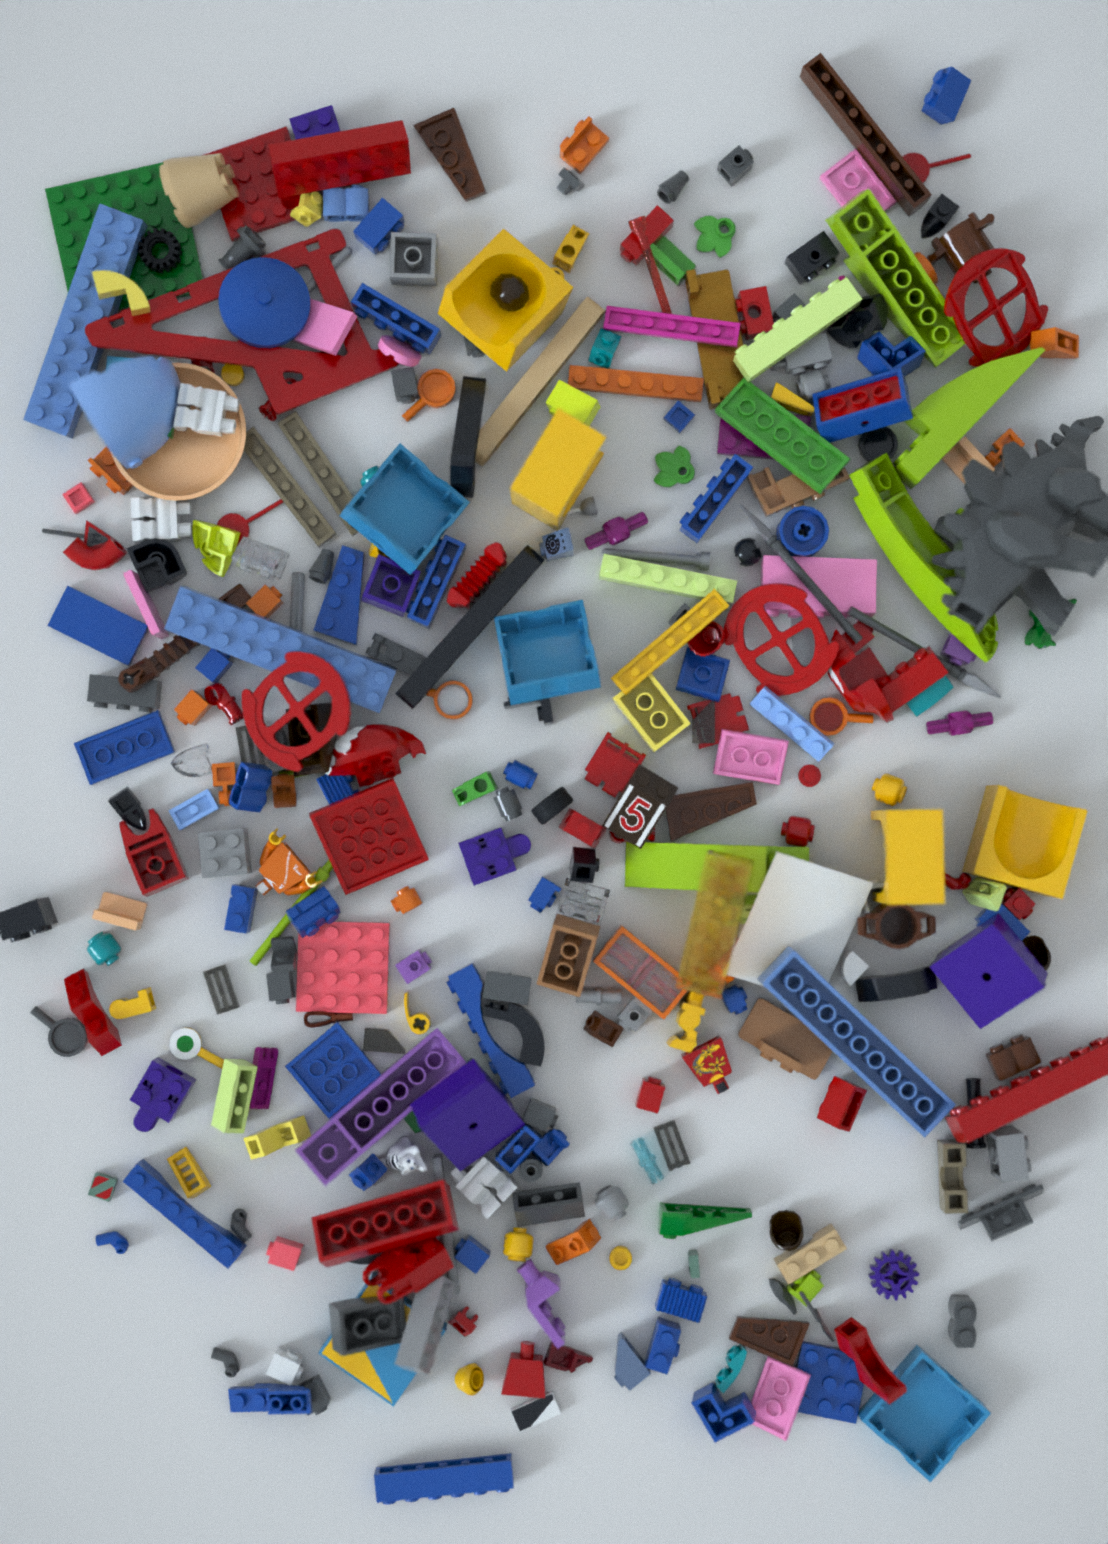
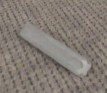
(297, 600)

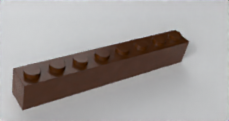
(864, 134)

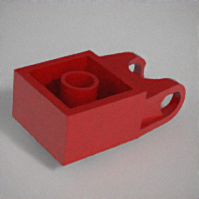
(149, 848)
(408, 1268)

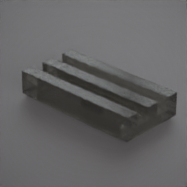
(251, 747)
(219, 1010)
(678, 1163)

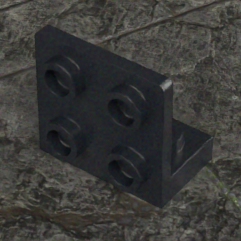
(544, 710)

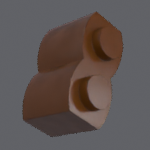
(1013, 1057)

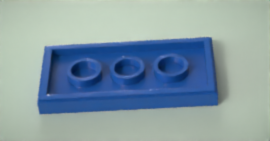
(98, 625)
(124, 747)

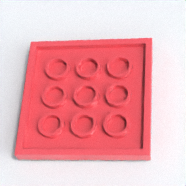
(344, 968)

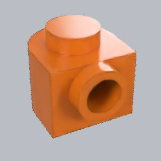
(406, 900)

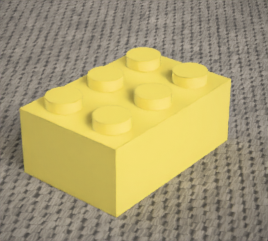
(652, 712)

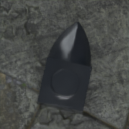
(938, 216)
(129, 808)

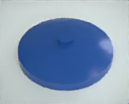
(264, 302)

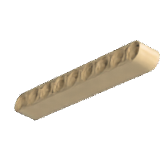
(537, 378)

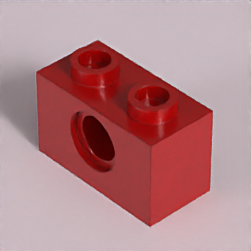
(757, 300)

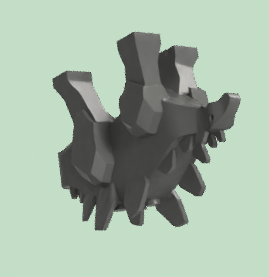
(1024, 525)

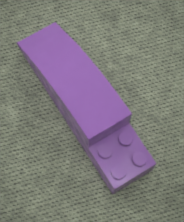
(379, 1107)

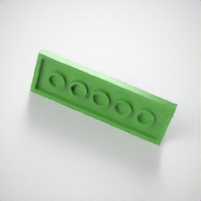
(782, 435)

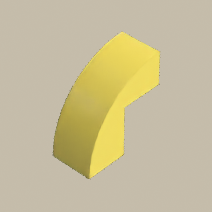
(114, 284)
(277, 1136)

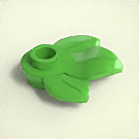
(712, 237)
(671, 465)

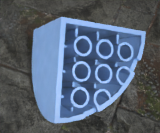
(131, 406)

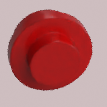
(809, 775)

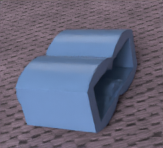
(345, 204)

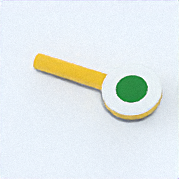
(187, 1043)

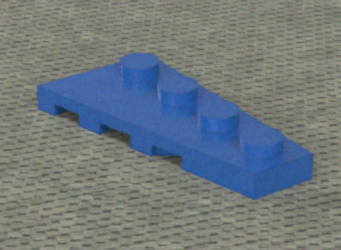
(343, 597)

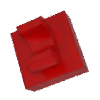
(462, 1323)

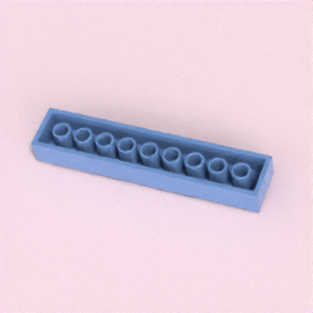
(109, 247)
(267, 642)
(856, 1041)

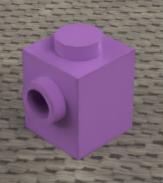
(957, 651)
(414, 965)

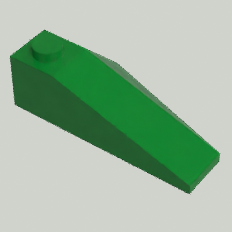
(688, 1218)

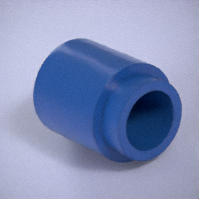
(520, 774)

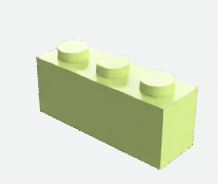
(234, 1096)

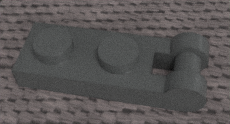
(395, 655)

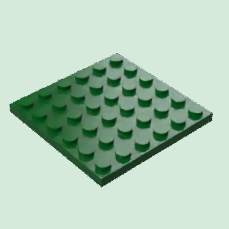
(134, 193)

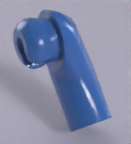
(115, 1239)

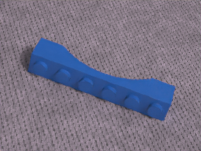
(514, 1074)
(158, 1193)

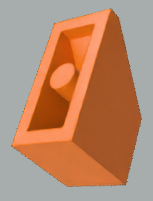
(1056, 343)

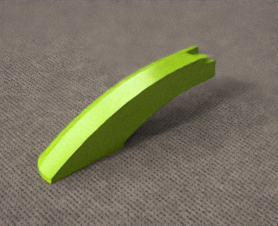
(910, 547)

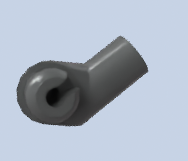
(238, 1224)
(228, 1359)

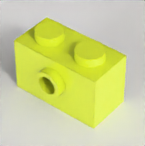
(573, 403)

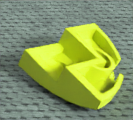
(215, 544)

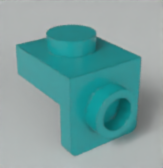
(604, 348)

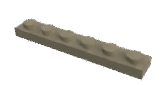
(317, 464)
(287, 488)

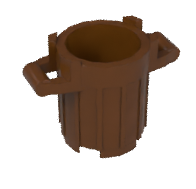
(962, 242)
(895, 925)

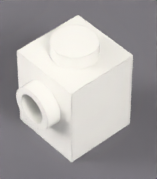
(285, 1366)

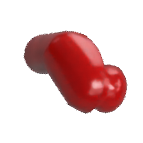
(957, 883)

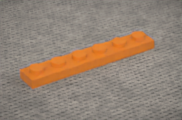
(636, 383)

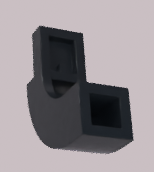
(896, 985)
(527, 1024)

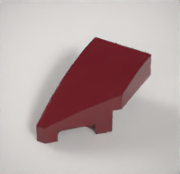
(565, 1358)

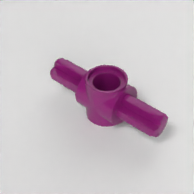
(616, 530)
(959, 723)

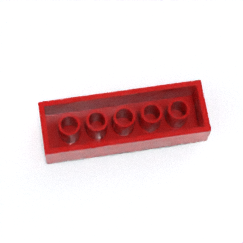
(340, 158)
(384, 1223)

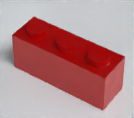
(911, 678)

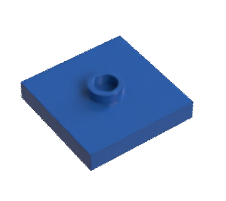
(702, 675)

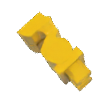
(688, 1019)

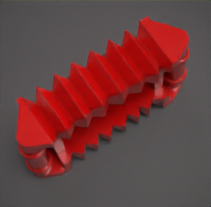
(478, 577)

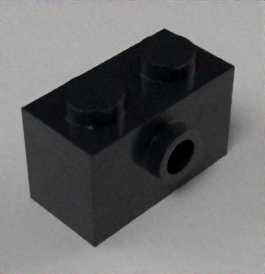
(812, 258)

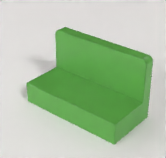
(671, 260)

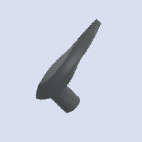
(782, 1294)

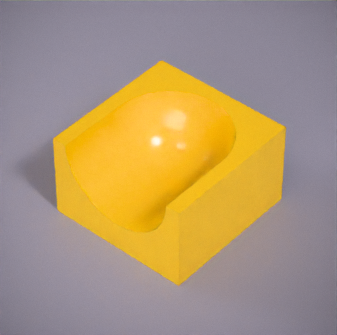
(477, 315)
(557, 469)
(1024, 841)
(912, 857)

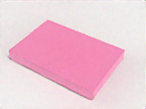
(851, 177)
(326, 327)
(145, 605)
(750, 756)
(779, 1397)

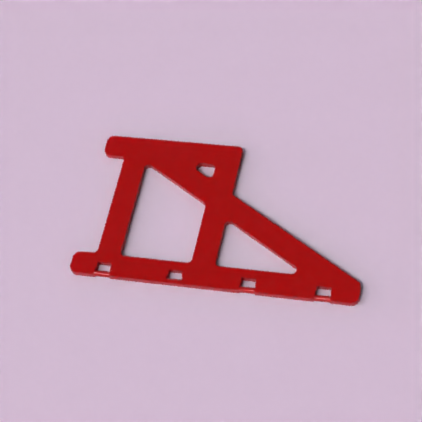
(320, 371)

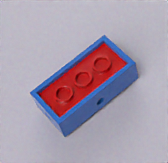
(862, 405)

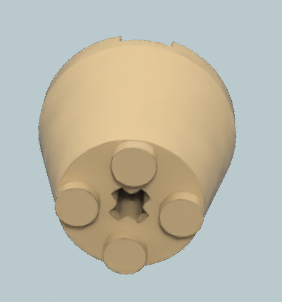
(198, 186)

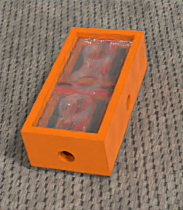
(640, 971)

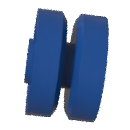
(809, 521)

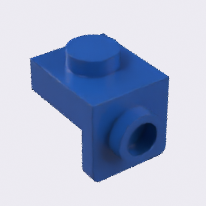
(550, 1146)
(368, 1172)

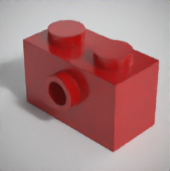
(841, 1104)

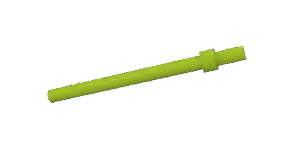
(322, 874)

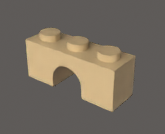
(800, 1261)

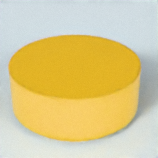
(232, 374)
(620, 1257)

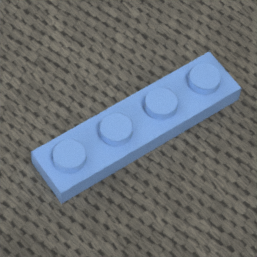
(791, 723)

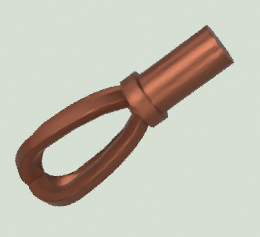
(334, 1017)

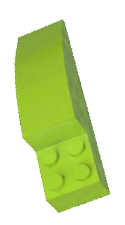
(889, 268)
(954, 409)
(682, 863)

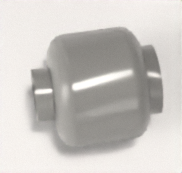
(811, 383)
(611, 1203)

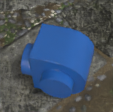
(734, 999)

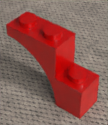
(87, 1008)
(871, 1369)

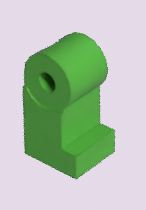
(474, 788)

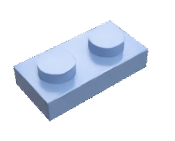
(194, 809)

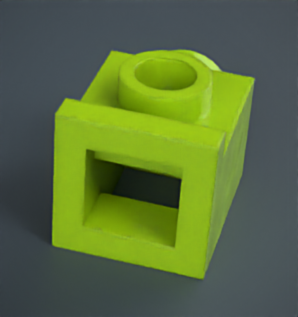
(809, 1284)

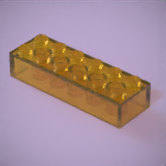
(715, 923)

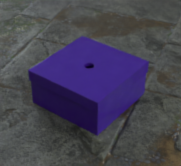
(989, 971)
(466, 1115)

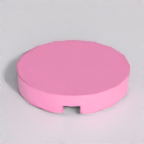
(402, 352)

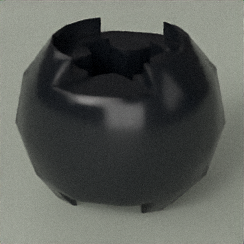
(747, 552)

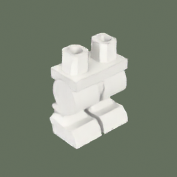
(212, 411)
(166, 516)
(477, 1181)

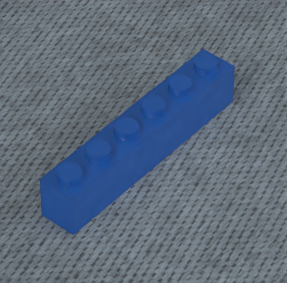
(444, 1478)

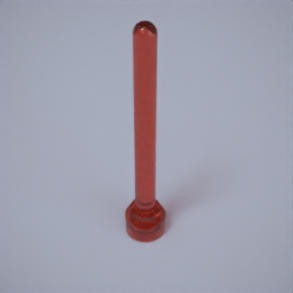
(638, 226)

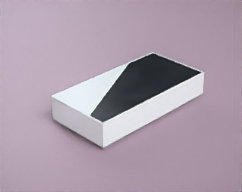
(535, 1411)

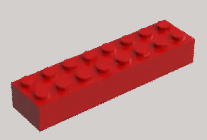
(1029, 1092)

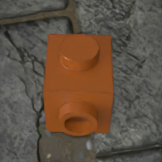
(284, 790)

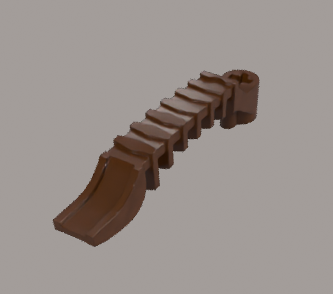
(150, 668)

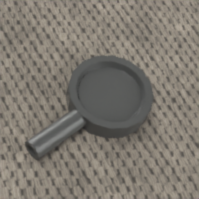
(65, 1036)

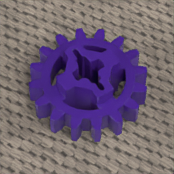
(904, 1274)

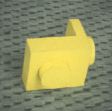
(309, 208)

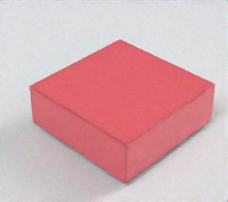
(78, 498)

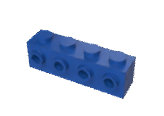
(396, 319)
(716, 498)
(437, 581)

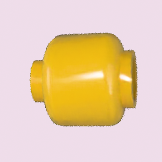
(889, 789)
(518, 1245)

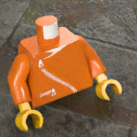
(283, 869)

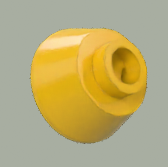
(469, 1379)

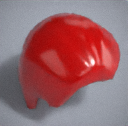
(708, 640)

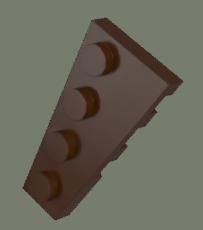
(451, 149)
(701, 808)

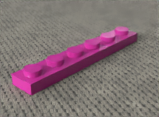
(671, 326)

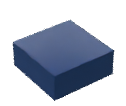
(679, 416)

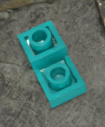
(930, 696)
(735, 1361)

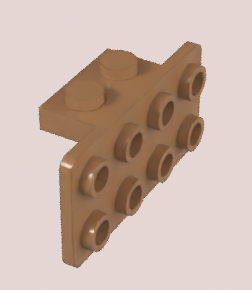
(784, 1039)

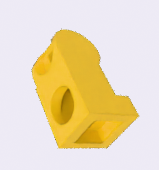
(570, 248)
(126, 1008)

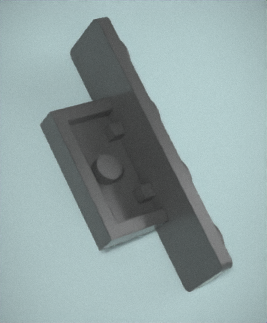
(1004, 1216)

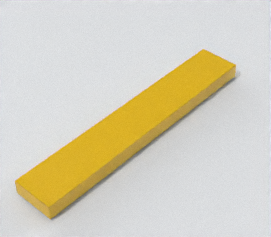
(669, 642)

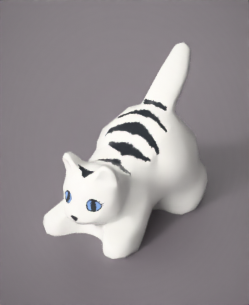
(404, 1157)

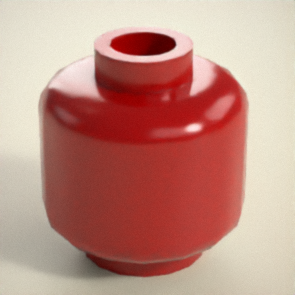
(798, 831)

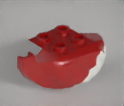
(857, 678)
(373, 753)

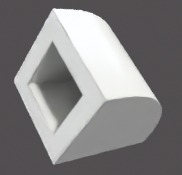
(852, 967)

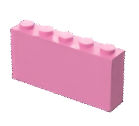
(842, 580)

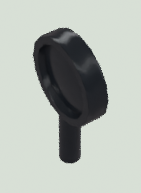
(878, 442)

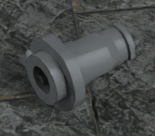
(245, 248)

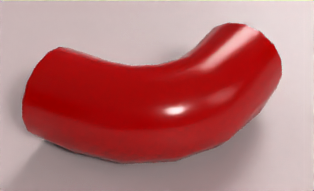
(95, 558)

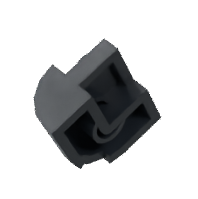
(860, 322)
(157, 563)

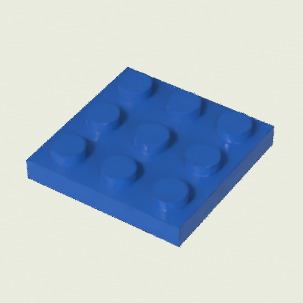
(333, 1070)
(834, 1383)

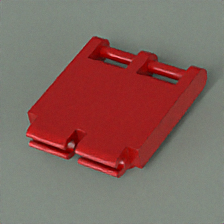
(724, 716)
(612, 765)

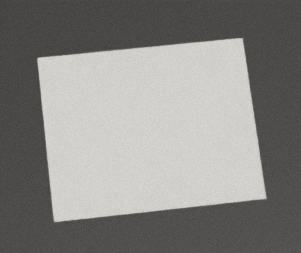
(802, 909)

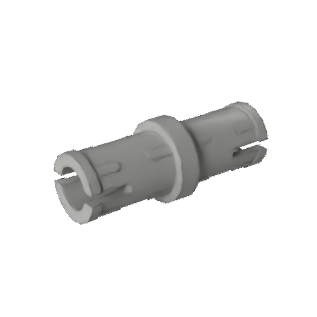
(600, 996)

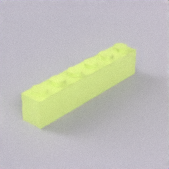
(797, 329)
(665, 578)

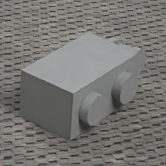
(812, 354)

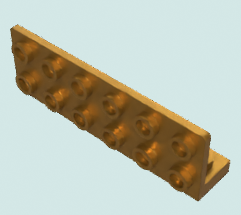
(713, 298)

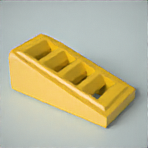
(791, 401)
(195, 1169)

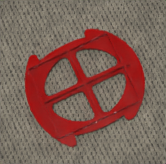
(976, 269)
(795, 597)
(264, 736)

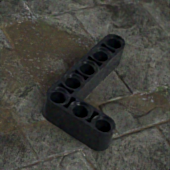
(466, 435)

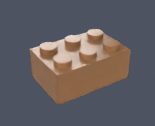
(568, 955)

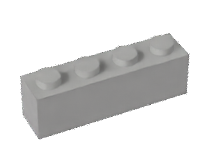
(425, 1326)

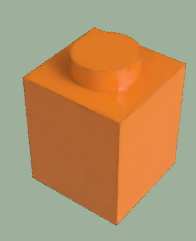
(265, 601)
(192, 708)

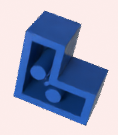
(881, 356)
(722, 1416)

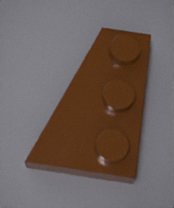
(770, 1336)

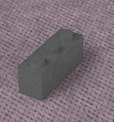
(107, 690)
(548, 1204)

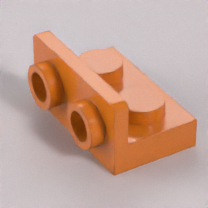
(583, 145)
(105, 466)

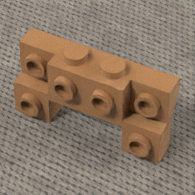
(786, 492)

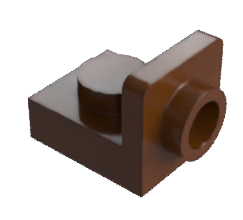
(603, 1028)

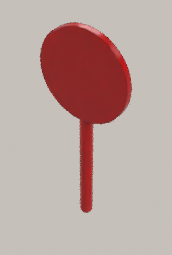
(921, 166)
(240, 524)

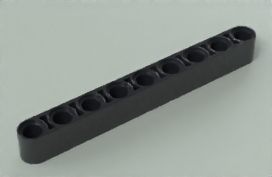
(469, 627)

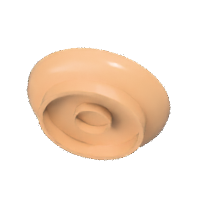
(191, 461)

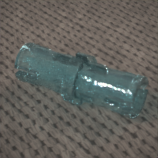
(647, 1160)

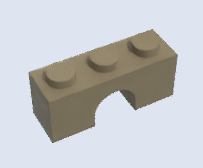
(952, 1192)

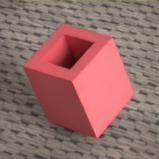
(284, 1253)

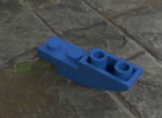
(270, 1398)

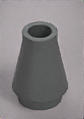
(671, 188)
(321, 569)

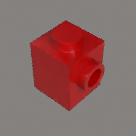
(1018, 903)

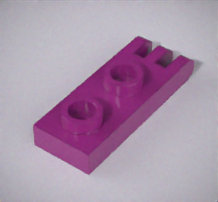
(266, 1062)

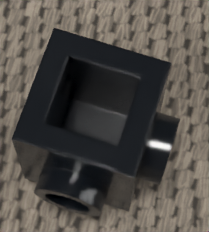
(583, 865)

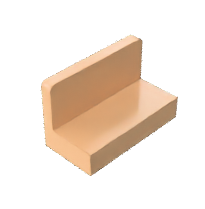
(960, 456)
(120, 911)

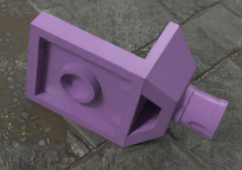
(538, 1288)

